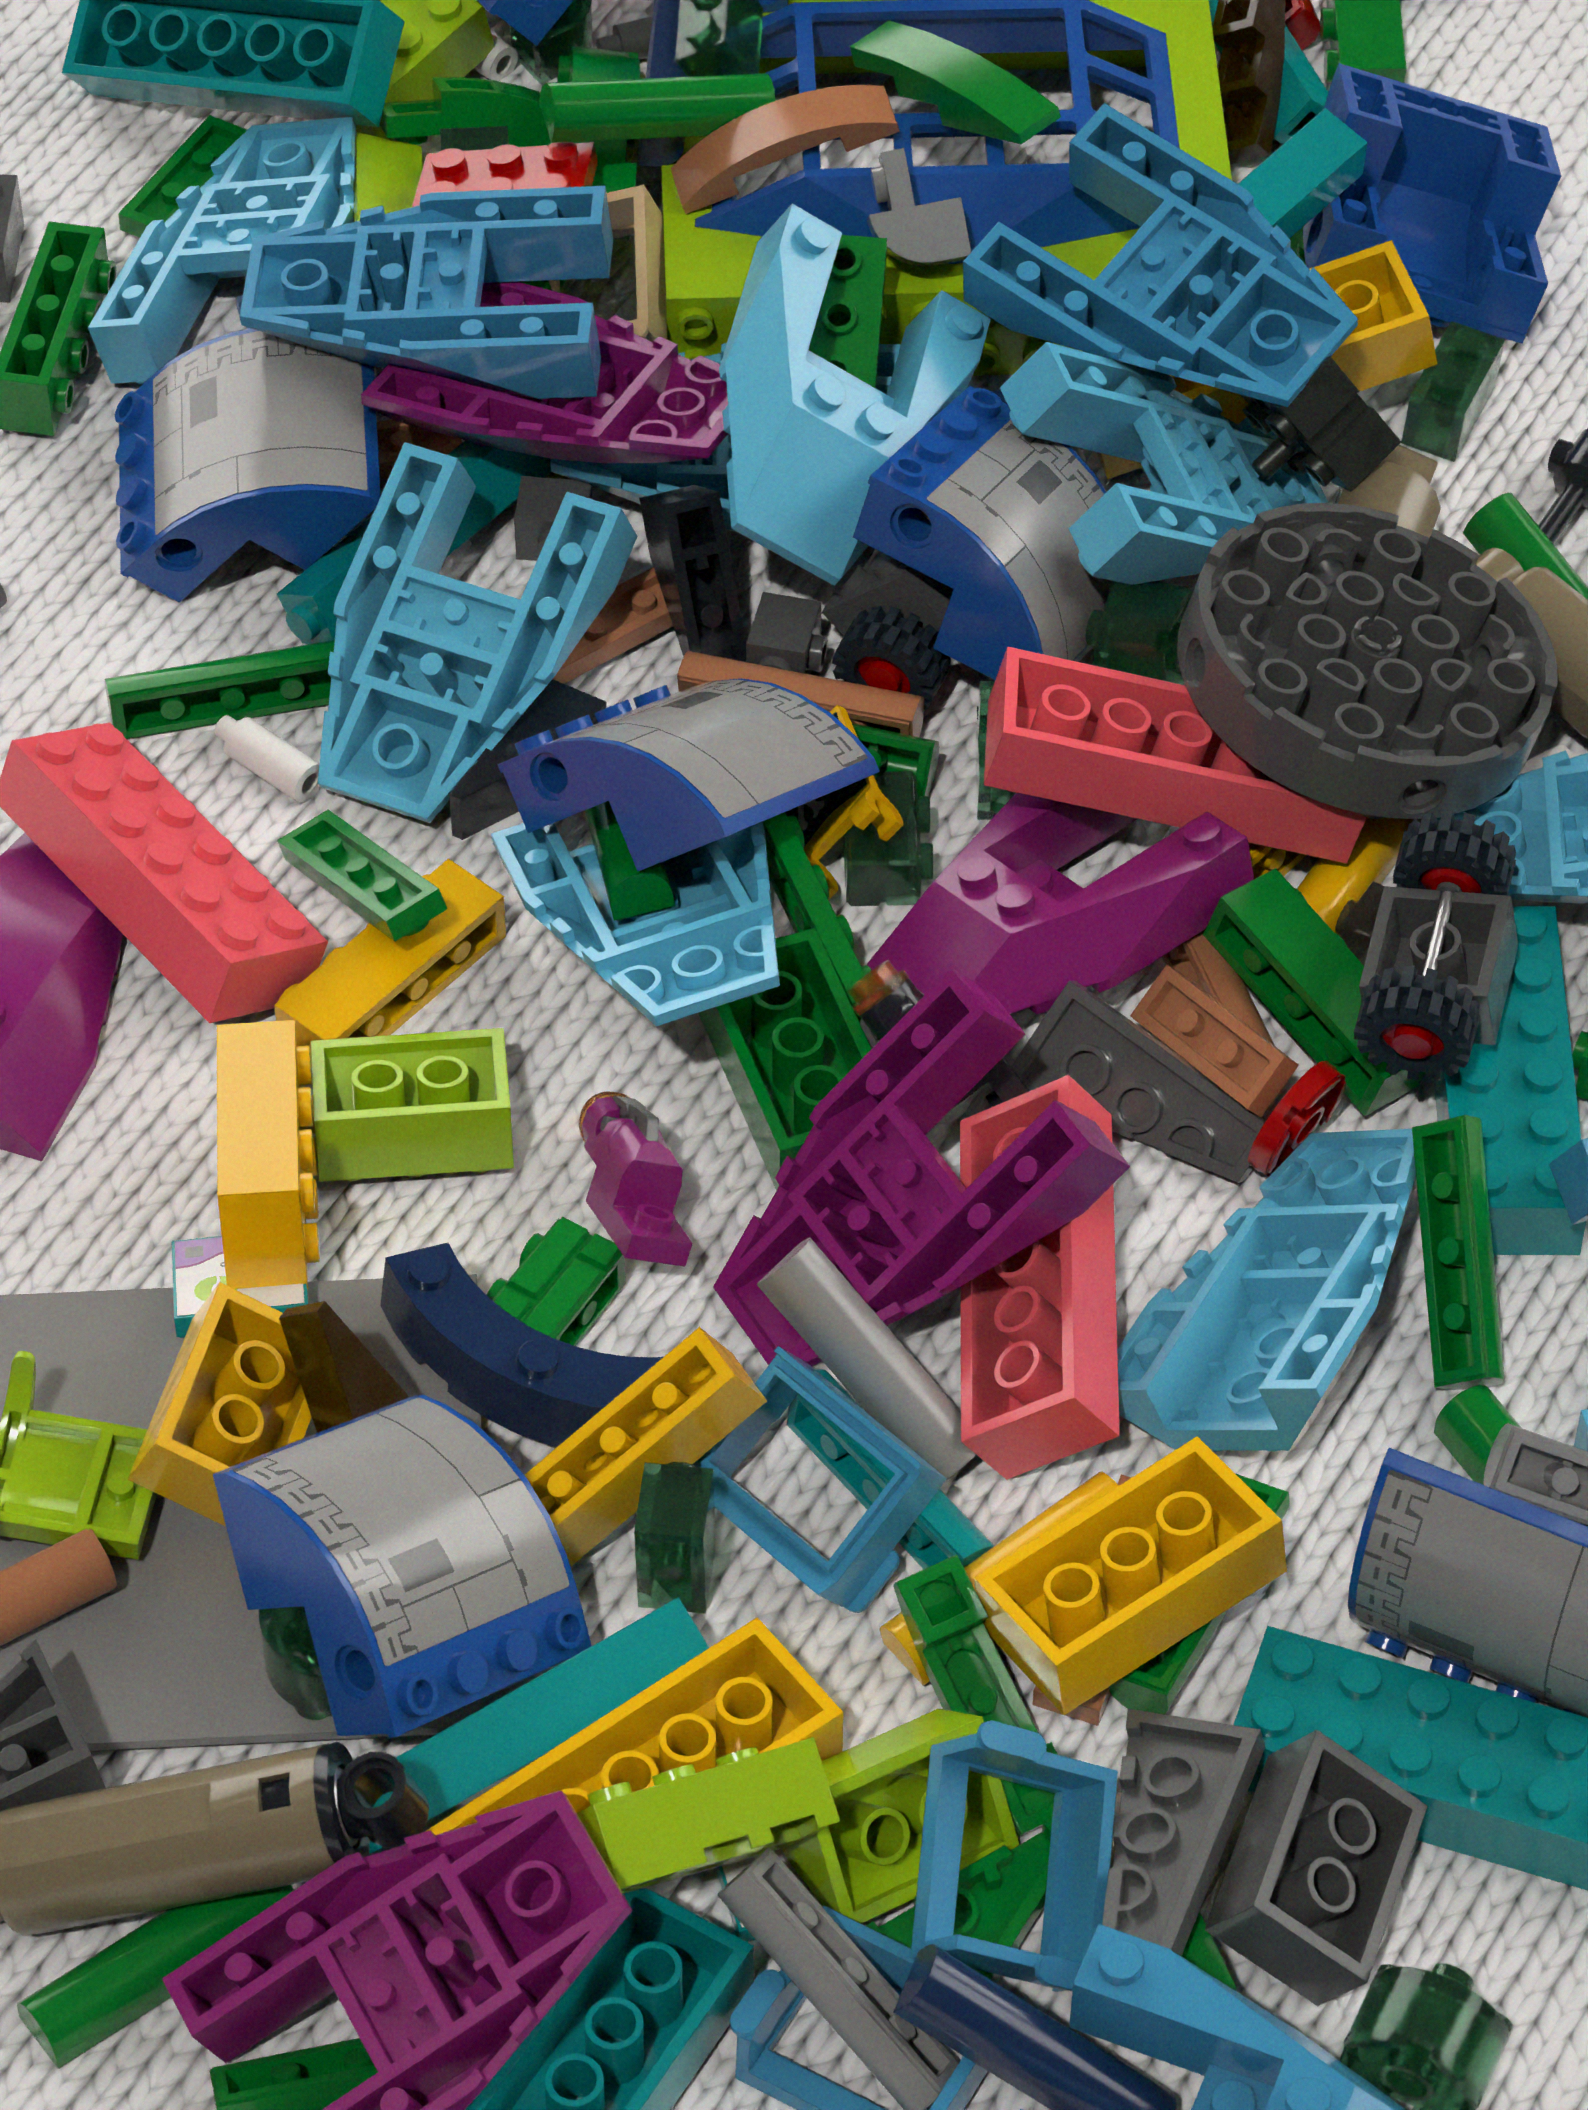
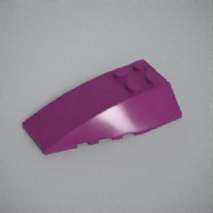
(645, 408)
(53, 995)

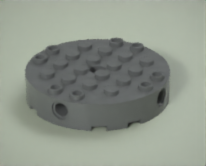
(1366, 661)

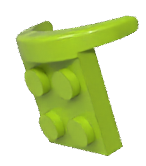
(68, 1473)

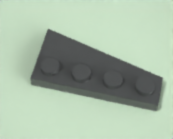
(1140, 1083)
(1174, 1819)

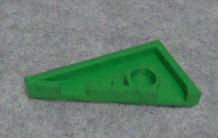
(995, 1896)

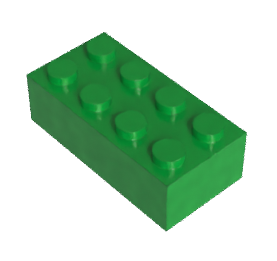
(787, 1046)

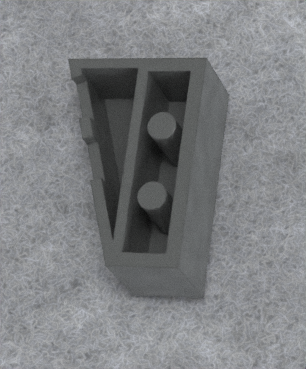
(39, 1738)

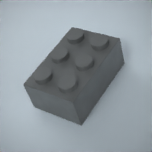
(1316, 1868)

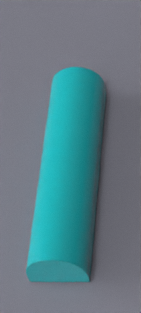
(938, 1530)

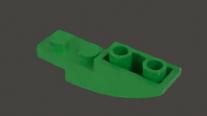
(466, 104)

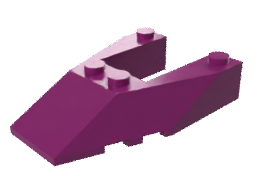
(1030, 930)
(886, 1197)
(429, 1945)

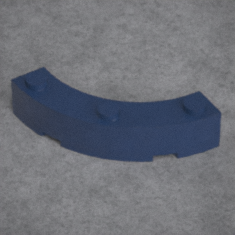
(493, 1358)

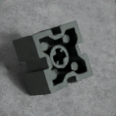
(1323, 431)

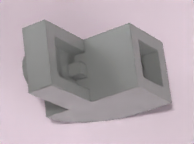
(919, 233)

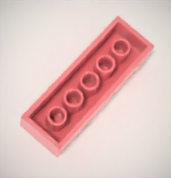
(1140, 754)
(158, 870)
(1042, 1321)

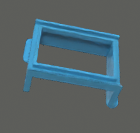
(867, 1554)
(1076, 1854)
(774, 2002)

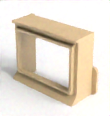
(636, 213)

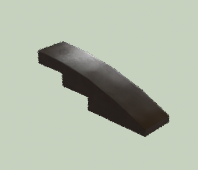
(1250, 73)

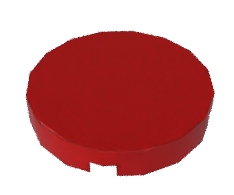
(1296, 1116)

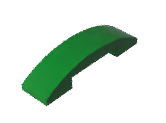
(966, 1667)

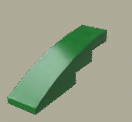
(963, 85)

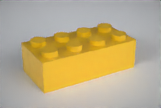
(265, 1155)
(1131, 1574)

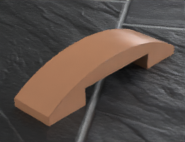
(777, 131)

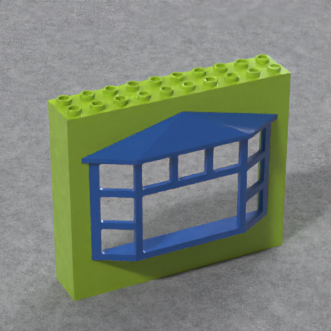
(1174, 40)

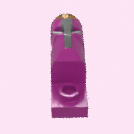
(633, 1179)

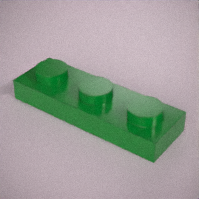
(184, 168)

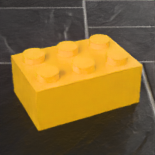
(223, 1402)

